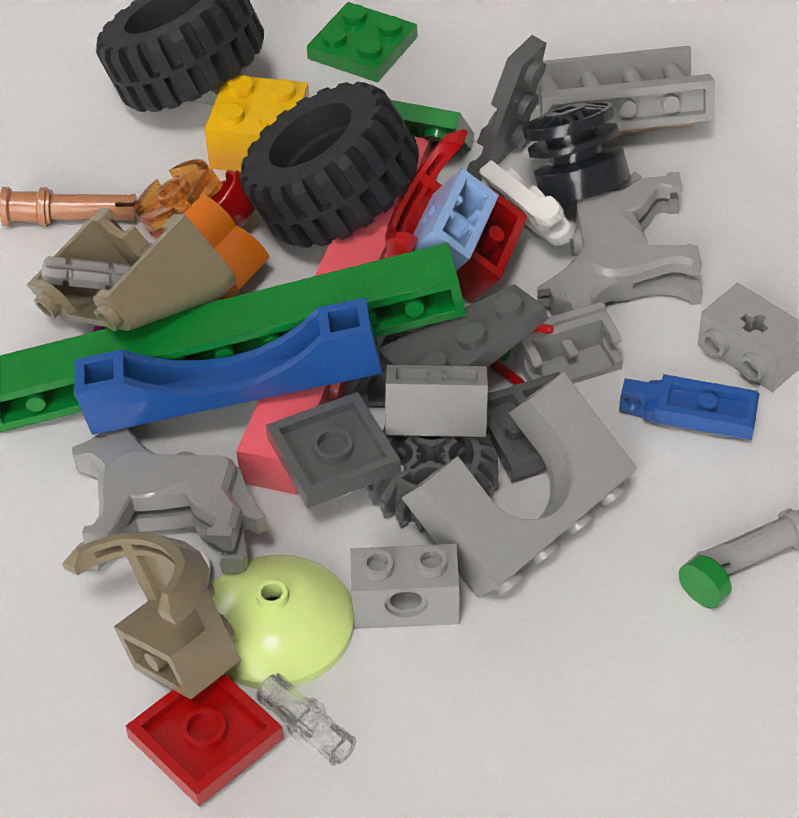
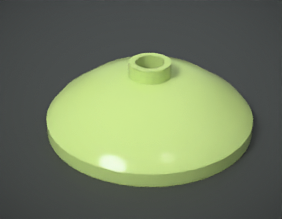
(293, 635)

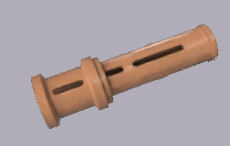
(46, 207)

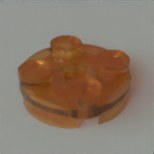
(176, 195)

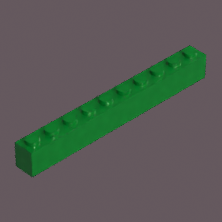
(399, 292)

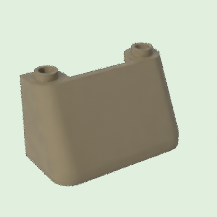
(163, 280)

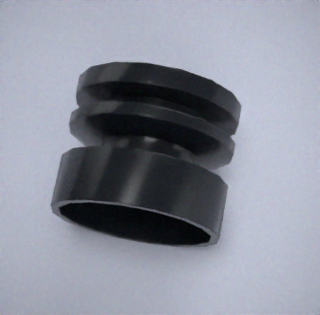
(574, 143)

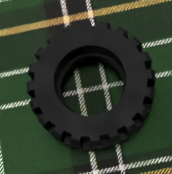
(177, 49)
(330, 164)

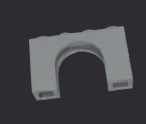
(582, 467)

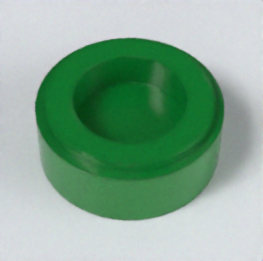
(705, 581)

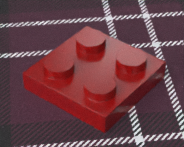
(205, 738)

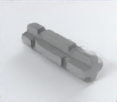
(82, 272)

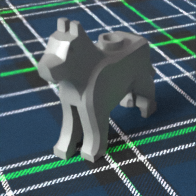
(615, 255)
(168, 492)

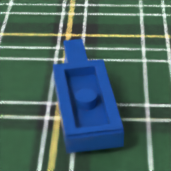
(692, 405)

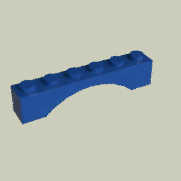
(136, 389)

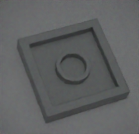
(333, 449)

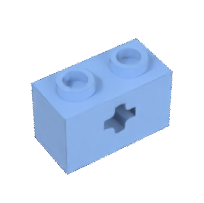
(456, 216)

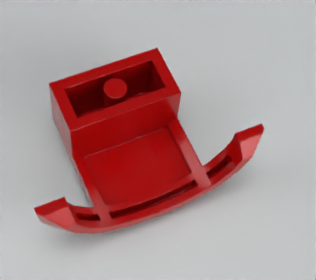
(495, 241)

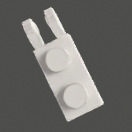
(543, 212)

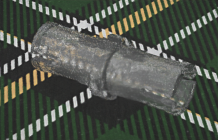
(306, 719)

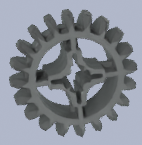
(424, 456)

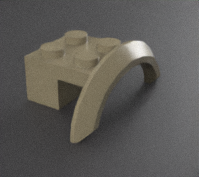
(178, 631)

